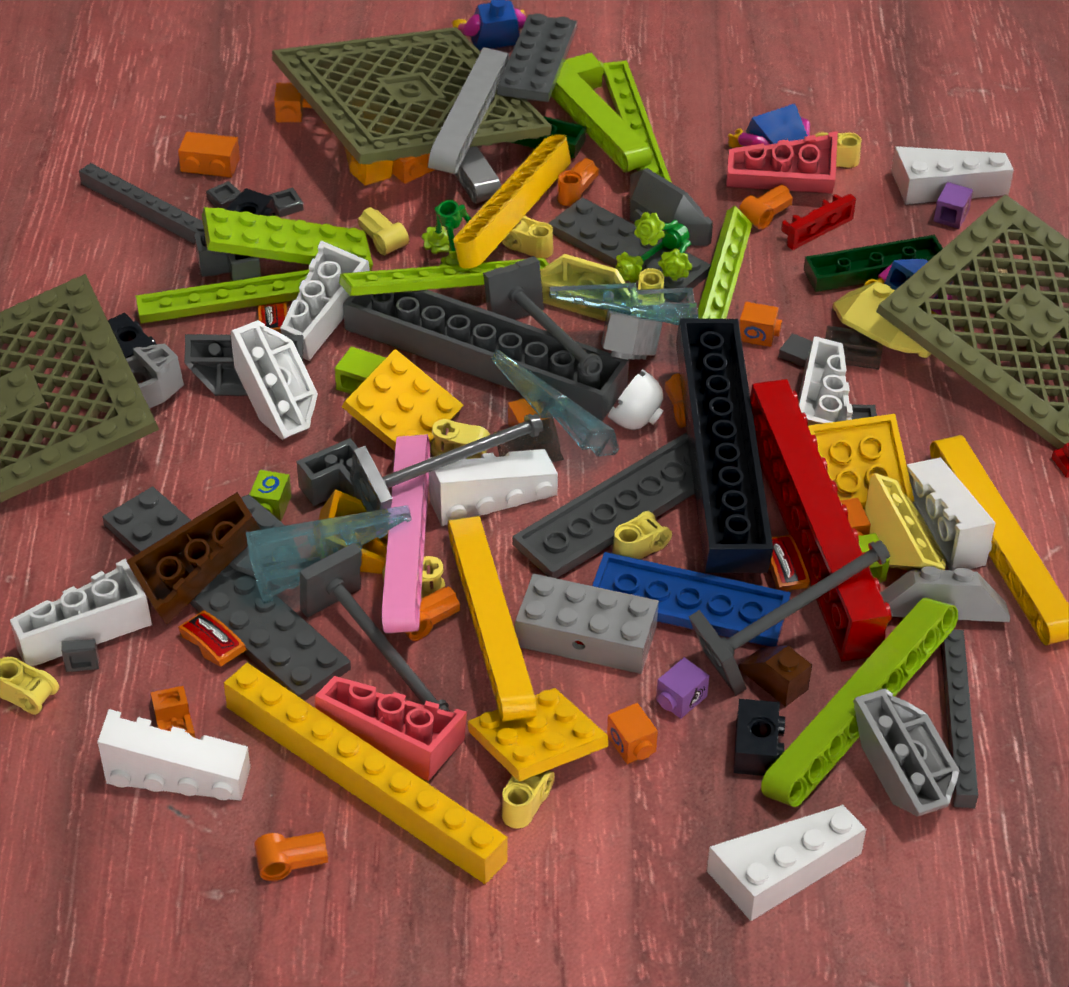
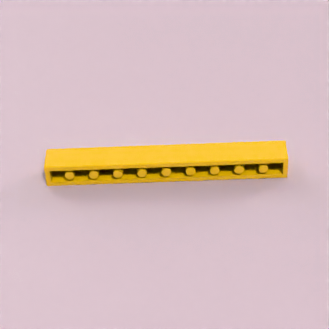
(367, 773)

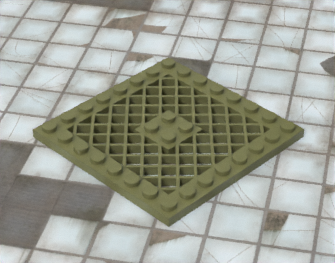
(399, 93)
(1027, 320)
(23, 401)

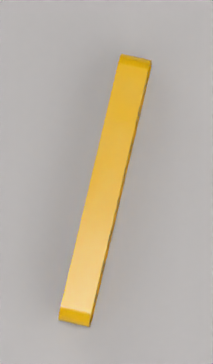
(511, 201)
(1010, 549)
(492, 620)

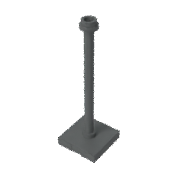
(517, 292)
(373, 487)
(334, 581)
(721, 650)

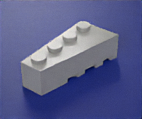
(630, 336)

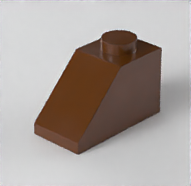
(778, 672)

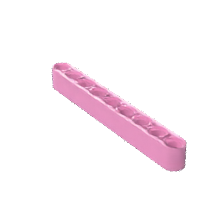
(406, 541)

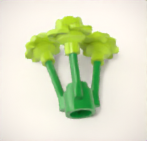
(649, 231)
(438, 239)

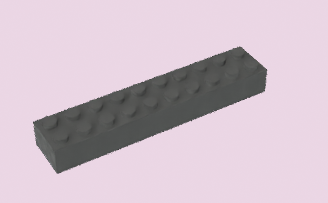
(469, 336)

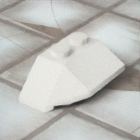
(274, 378)

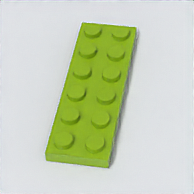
(277, 237)

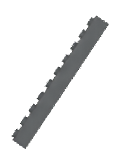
(141, 202)
(959, 718)

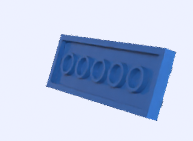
(681, 592)

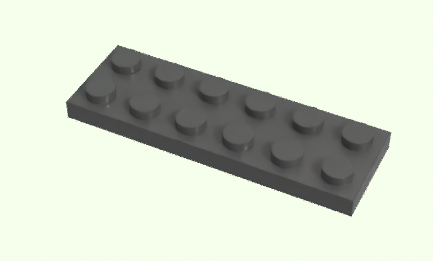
(537, 58)
(609, 235)

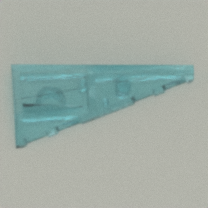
(624, 298)
(548, 402)
(284, 551)

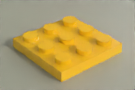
(400, 401)
(860, 449)
(539, 742)

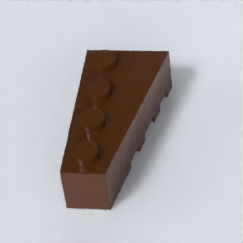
(192, 556)

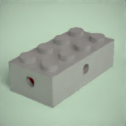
(587, 623)

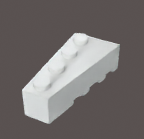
(925, 172)
(321, 297)
(824, 384)
(491, 484)
(951, 514)
(97, 611)
(171, 760)
(784, 859)

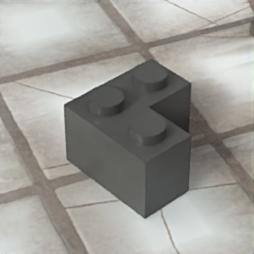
(215, 263)
(327, 471)

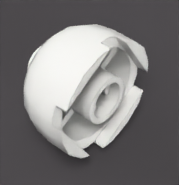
(638, 403)

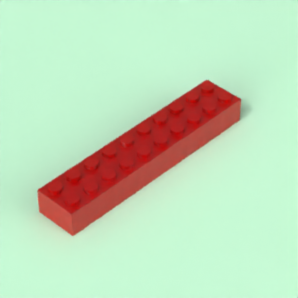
(817, 519)

